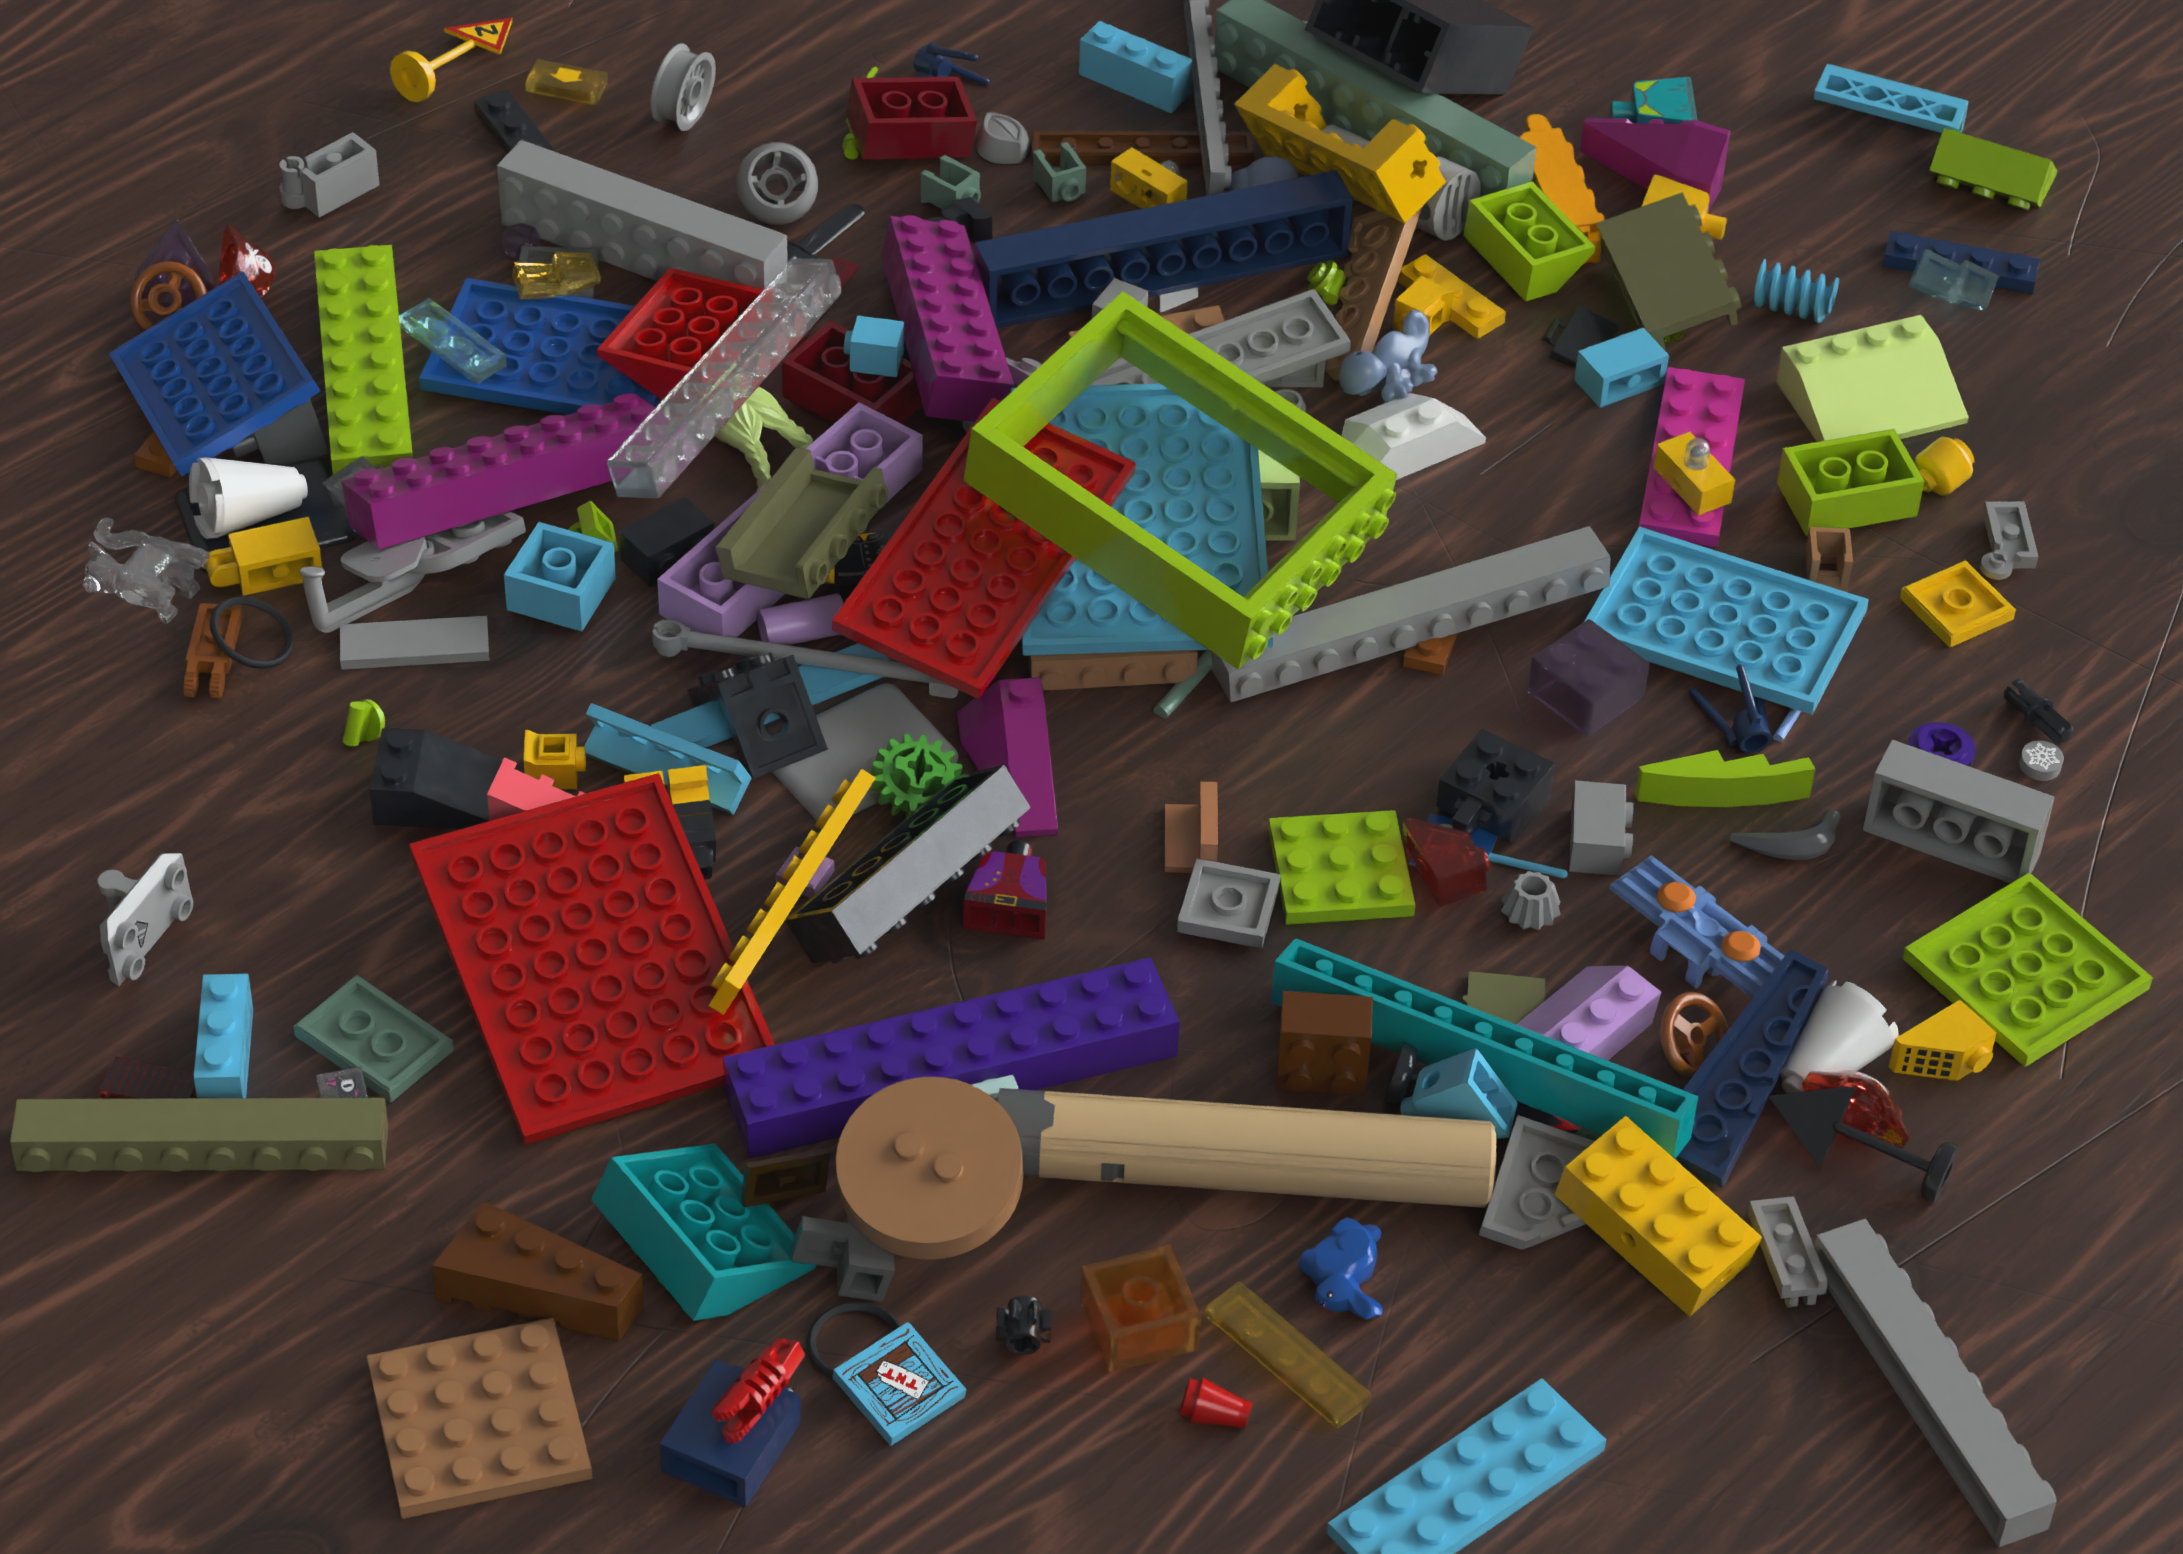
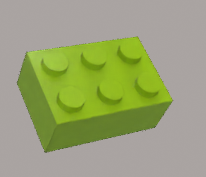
(1850, 481)

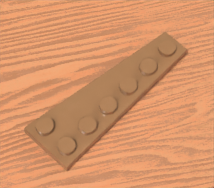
(1378, 254)

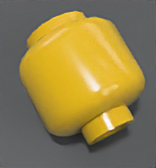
(1945, 465)

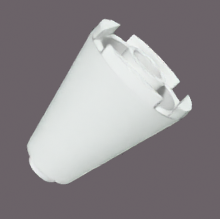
(241, 493)
(1839, 1035)

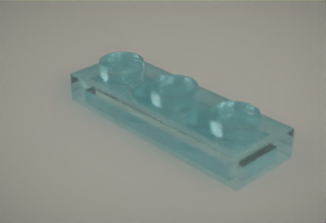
(453, 341)

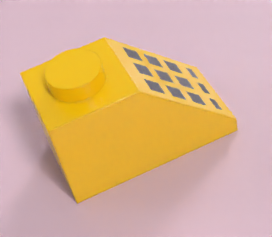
(1945, 1045)

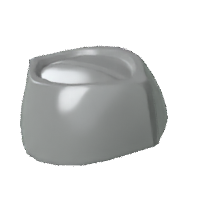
(1002, 140)

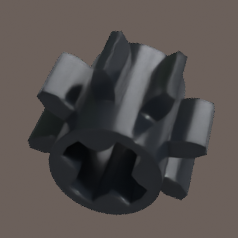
(1023, 1325)

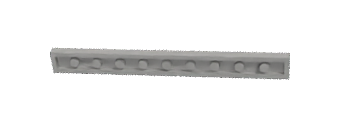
(1206, 95)

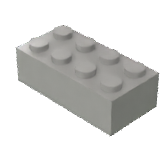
(1957, 813)

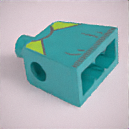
(1658, 99)

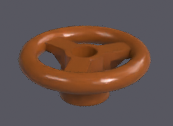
(154, 300)
(1687, 1038)

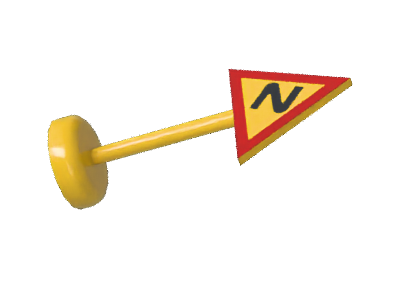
(415, 75)

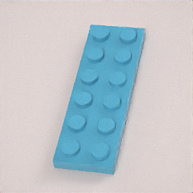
(1472, 1479)

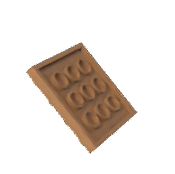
(478, 1418)

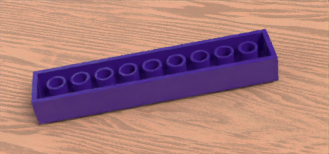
(1036, 1033)

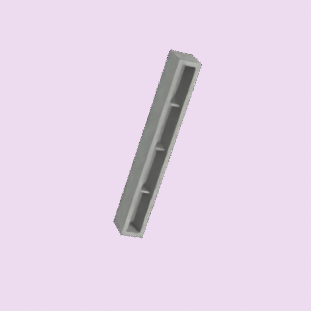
(1935, 1384)

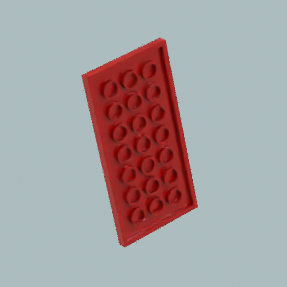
(967, 573)

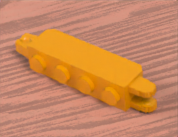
(1562, 179)

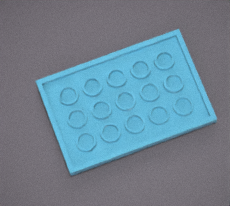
(1720, 611)

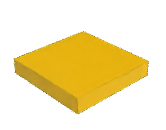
(1957, 603)

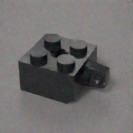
(1495, 787)

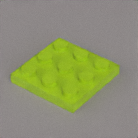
(1341, 867)

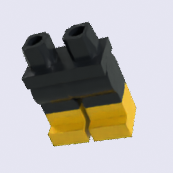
(692, 805)

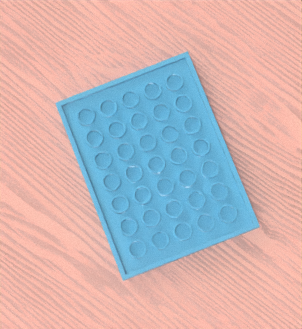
(1189, 489)

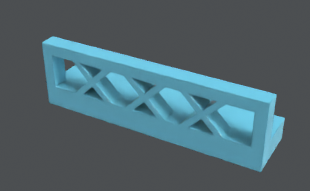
(1891, 99)
(643, 749)

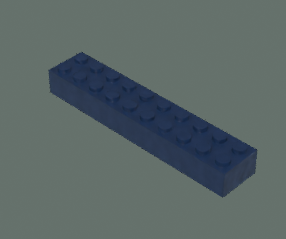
(1166, 247)

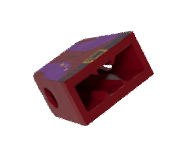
(1008, 893)

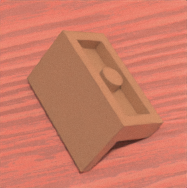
(1192, 831)

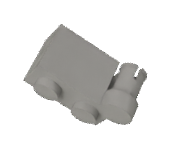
(330, 176)

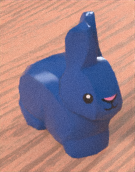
(1342, 1265)

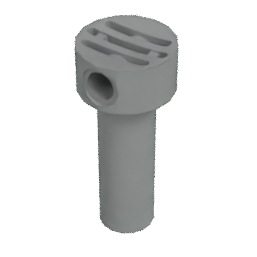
(1447, 209)

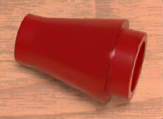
(1213, 1405)

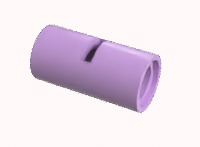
(799, 621)

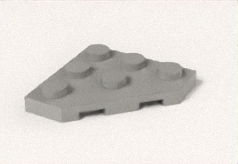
(1523, 1196)

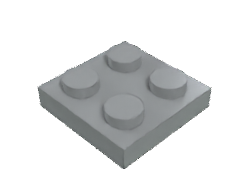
(1228, 903)

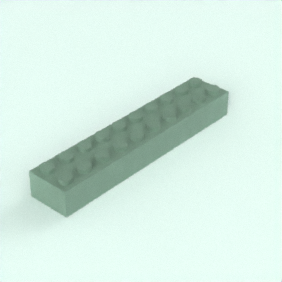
(1363, 99)

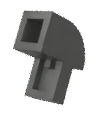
(861, 1265)

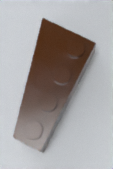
(538, 1274)

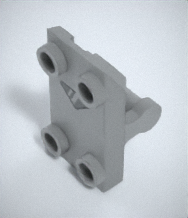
(141, 912)

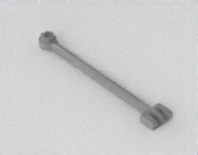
(672, 636)

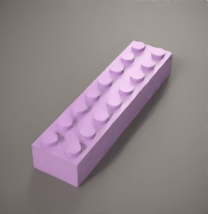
(710, 604)

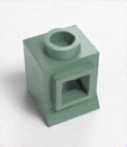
(955, 182)
(1062, 182)

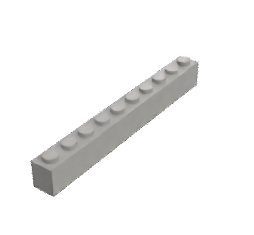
(1423, 610)

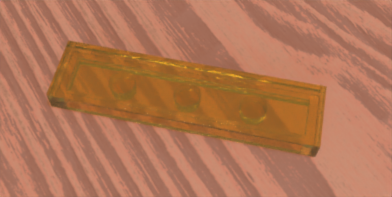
(1288, 1355)

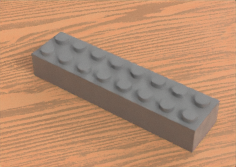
(632, 221)

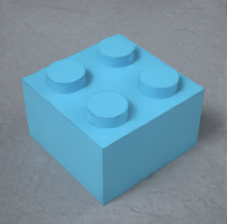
(560, 576)

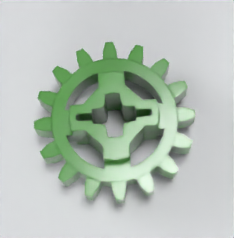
(897, 767)

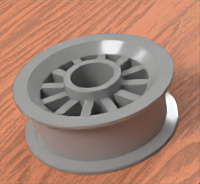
(682, 87)

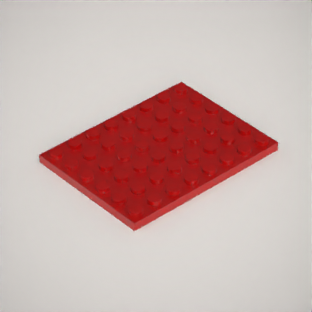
(588, 955)

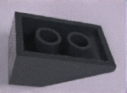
(430, 781)

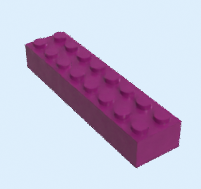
(944, 317)
(490, 473)

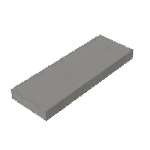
(414, 642)

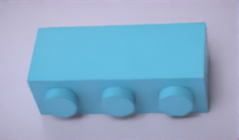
(1135, 67)
(223, 1036)

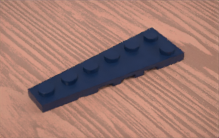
(1746, 1066)

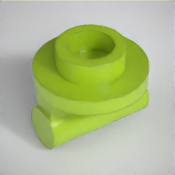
(1327, 281)
(363, 722)

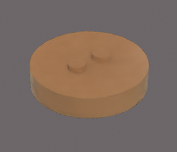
(929, 1168)

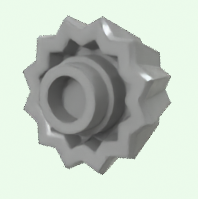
(1531, 901)

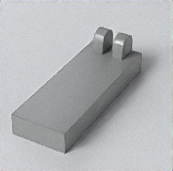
(1788, 1250)

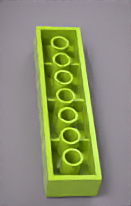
(362, 356)

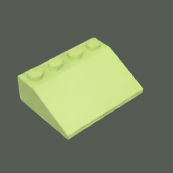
(1872, 382)

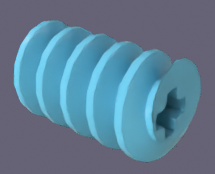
(1794, 292)

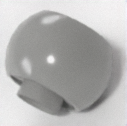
(769, 207)

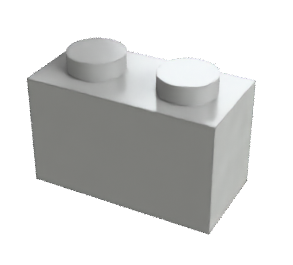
(1599, 827)

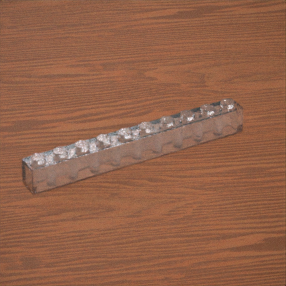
(724, 379)

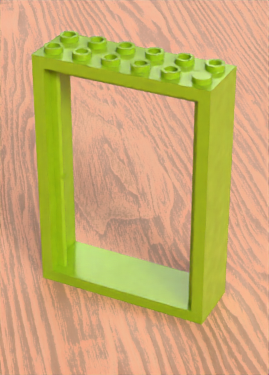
(1128, 554)

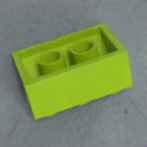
(1992, 169)
(1526, 239)

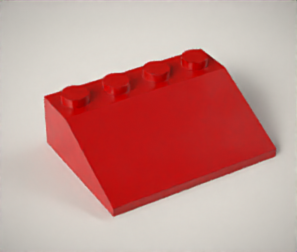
(674, 328)

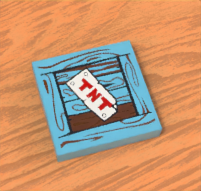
(899, 1383)

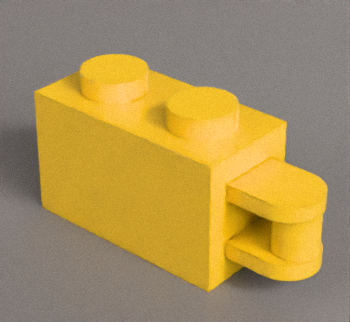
(265, 557)

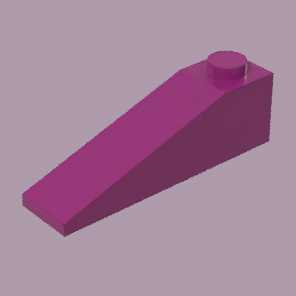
(1681, 152)
(1012, 731)

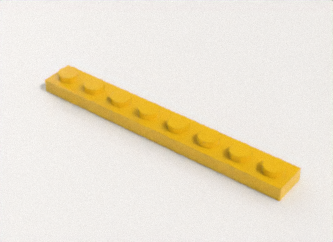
(782, 897)

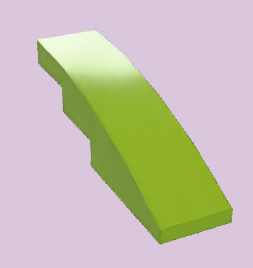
(1711, 782)

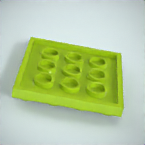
(2028, 968)

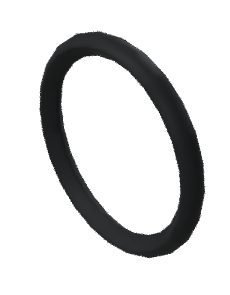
(261, 664)
(832, 1312)

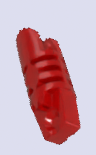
(757, 1388)

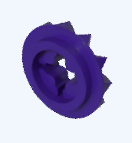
(1944, 737)

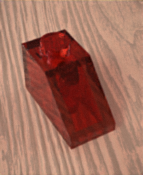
(1446, 860)

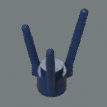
(935, 62)
(1749, 726)

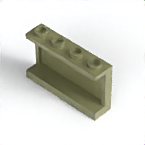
(1667, 267)
(799, 526)

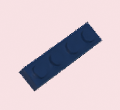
(2014, 270)

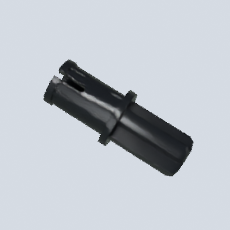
(2039, 712)

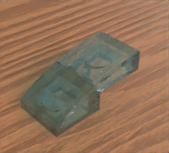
(1955, 283)

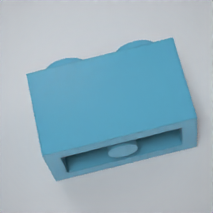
(1621, 367)

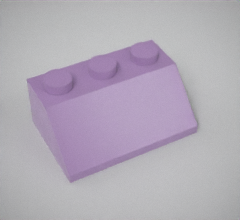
(1597, 1010)

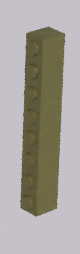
(199, 1134)

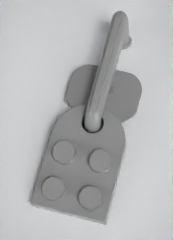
(401, 567)

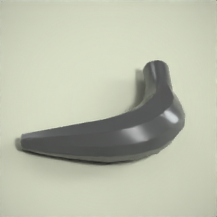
(1793, 845)

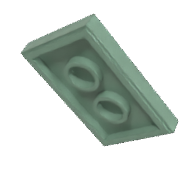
(374, 1032)

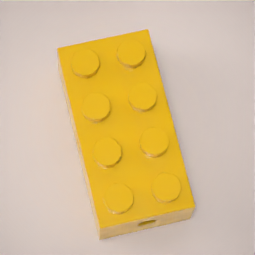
(1657, 1215)

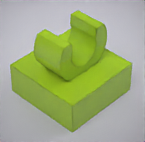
(594, 524)

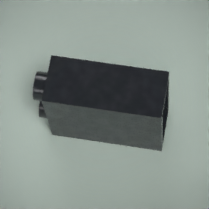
(1427, 42)

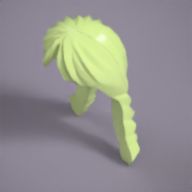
(745, 428)

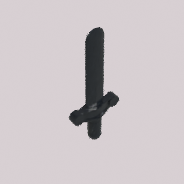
(824, 233)

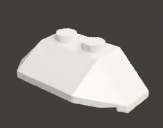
(1412, 433)

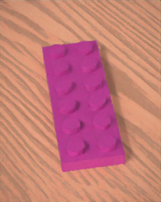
(1710, 410)

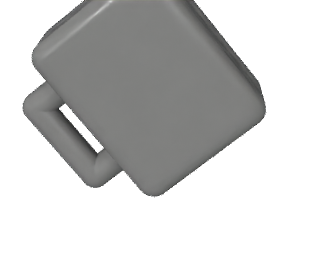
(853, 737)

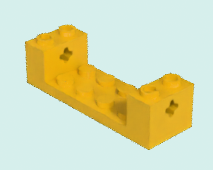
(1388, 174)

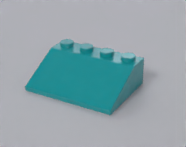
(693, 1232)

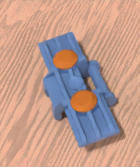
(1697, 928)

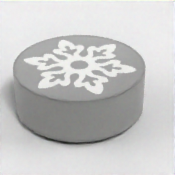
(2041, 760)

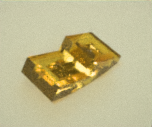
(566, 275)

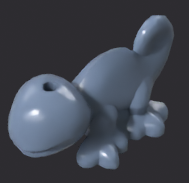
(1393, 364)

